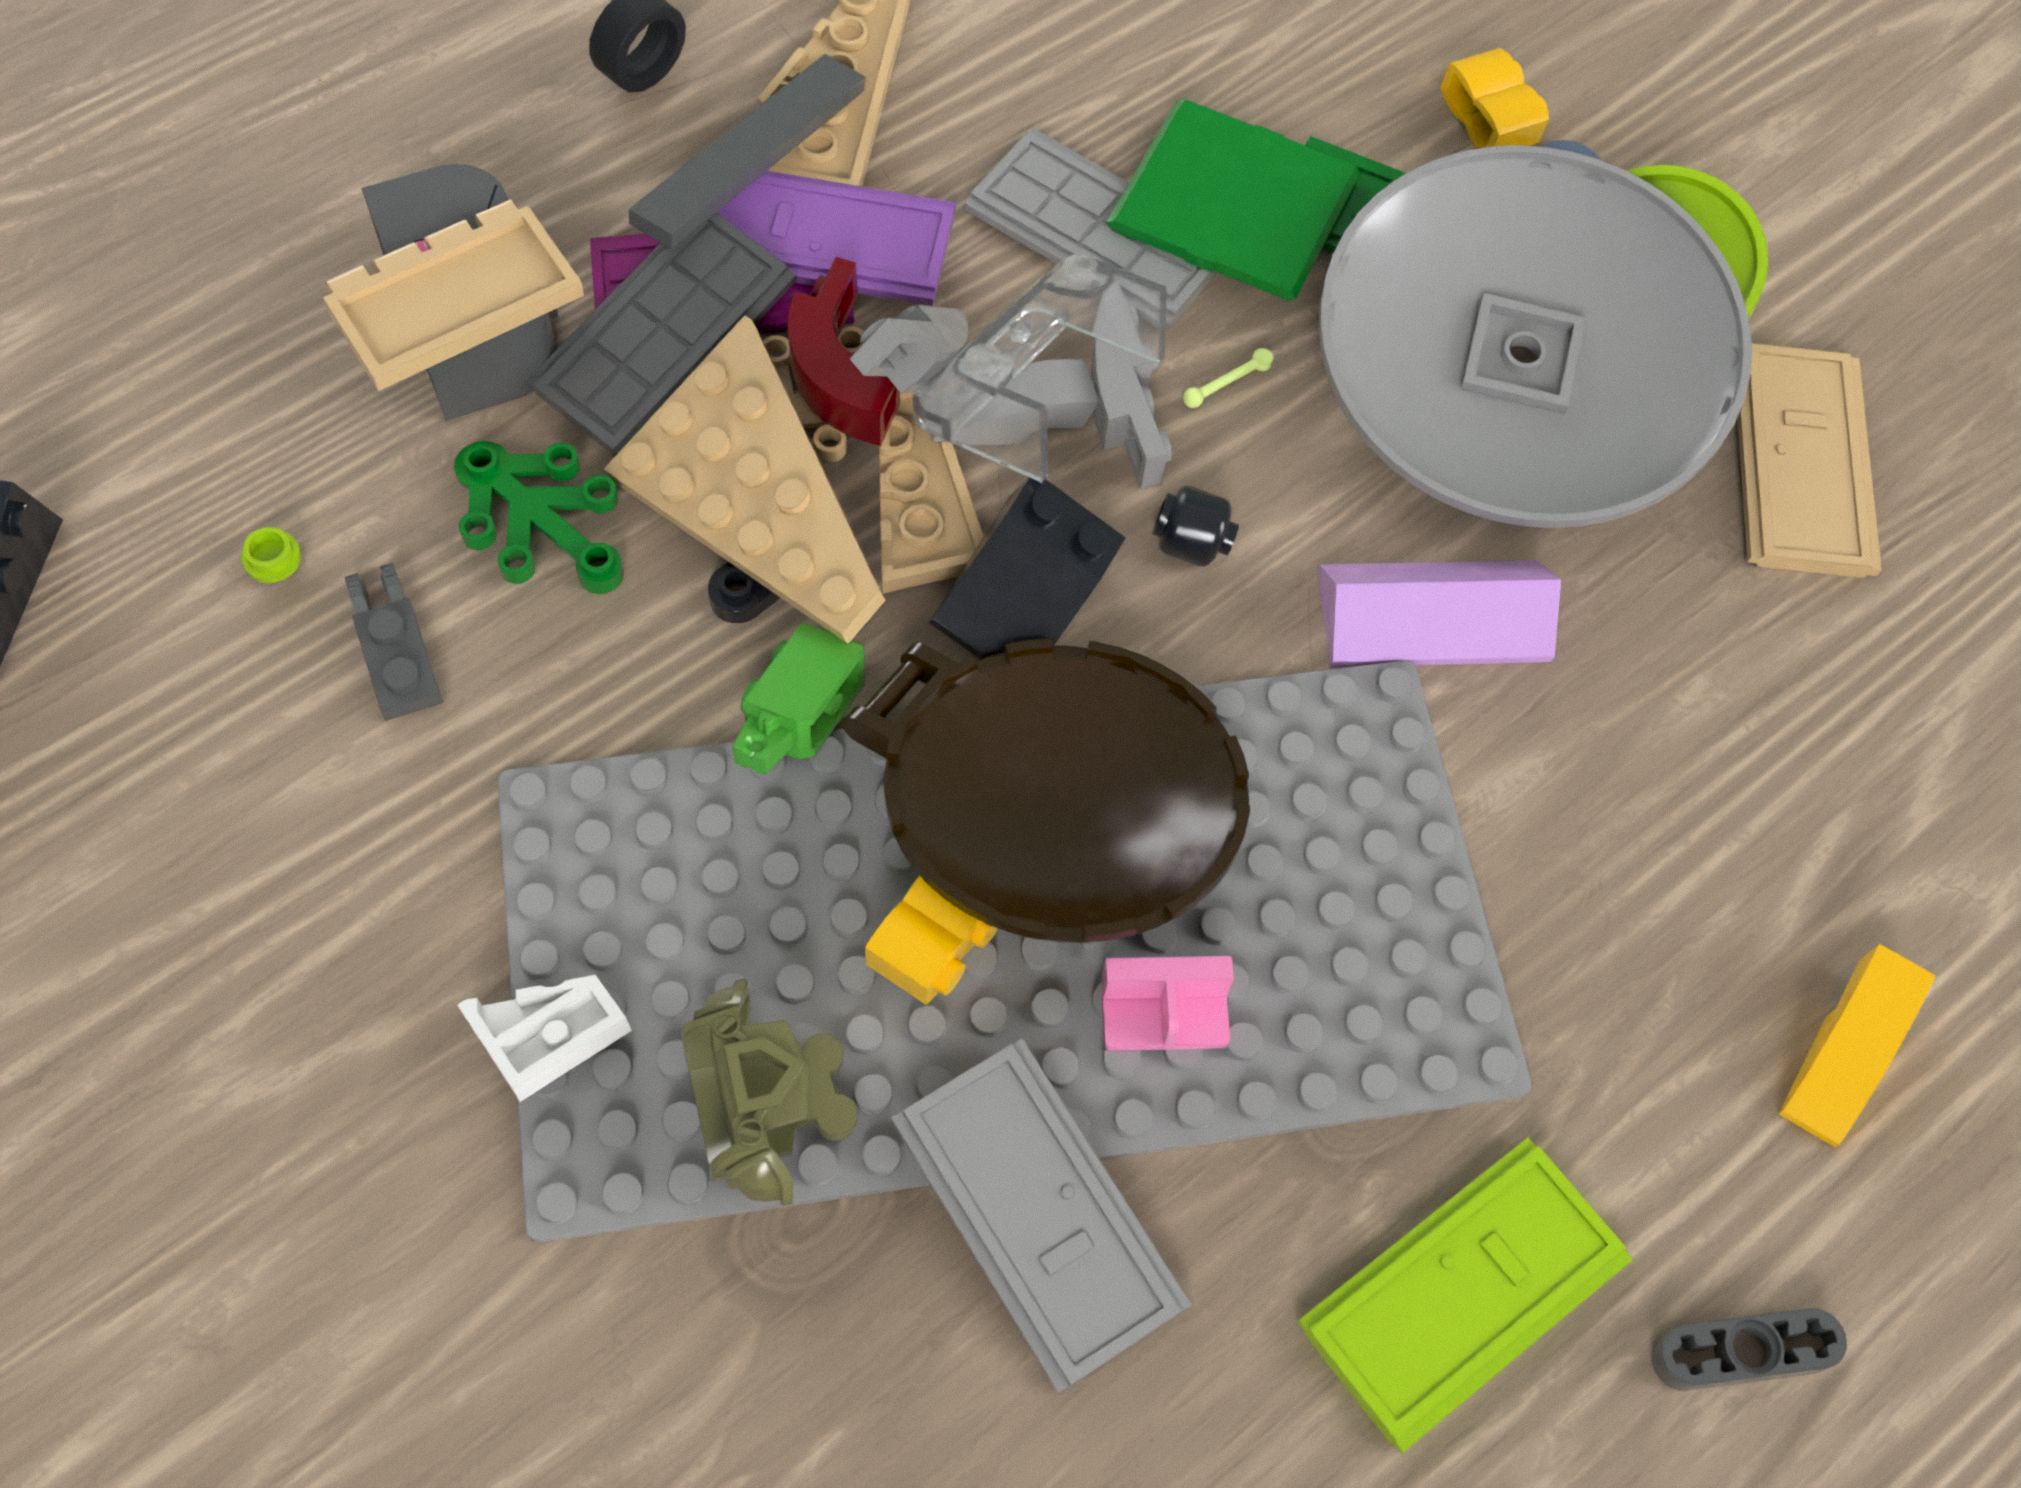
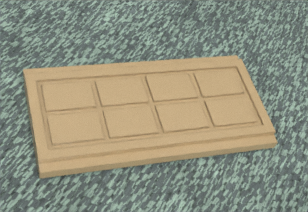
(1807, 464)

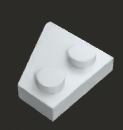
(546, 1030)

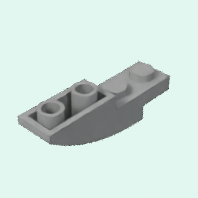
(911, 345)
(1127, 411)

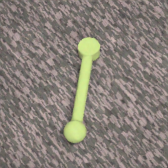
(1261, 361)

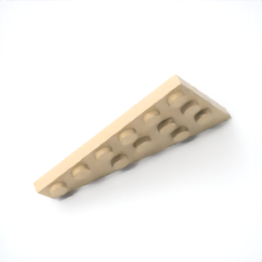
(746, 483)

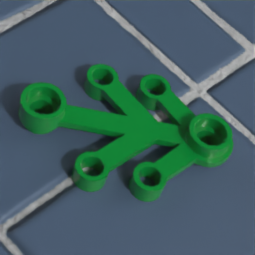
(536, 507)

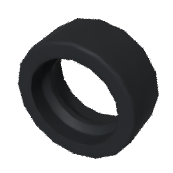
(653, 56)

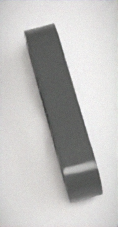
(1770, 1331)

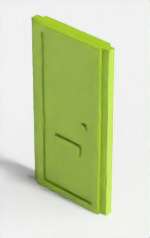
(1464, 1294)

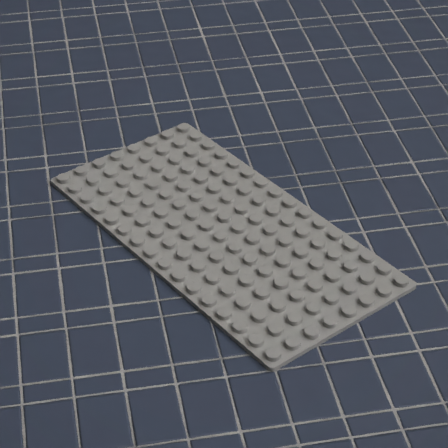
(678, 872)

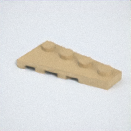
(924, 506)

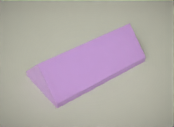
(1440, 612)

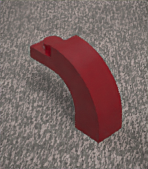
(823, 368)

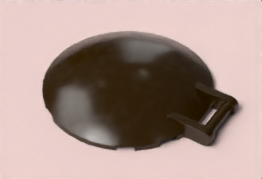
(1058, 786)

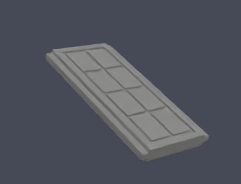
(1061, 209)
(1040, 1214)

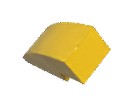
(1856, 1044)

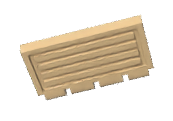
(451, 295)

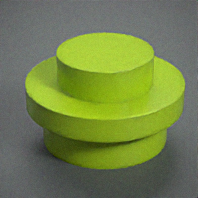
(270, 555)

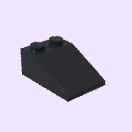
(1027, 572)

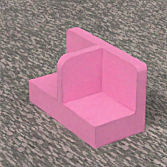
(1166, 1002)

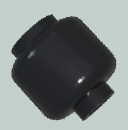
(1195, 526)

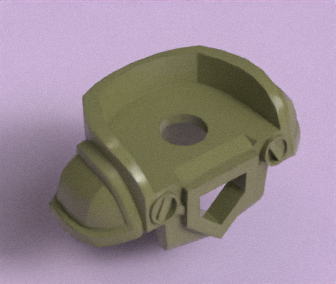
(757, 1090)

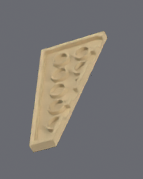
(867, 40)

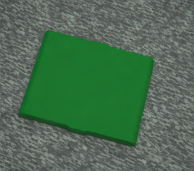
(1234, 199)

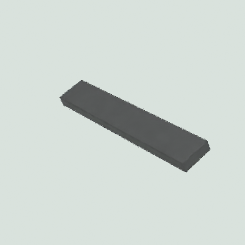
(746, 151)

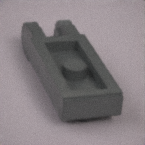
(393, 648)

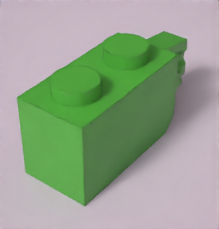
(798, 698)

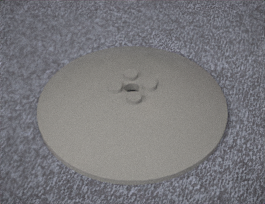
(1553, 254)

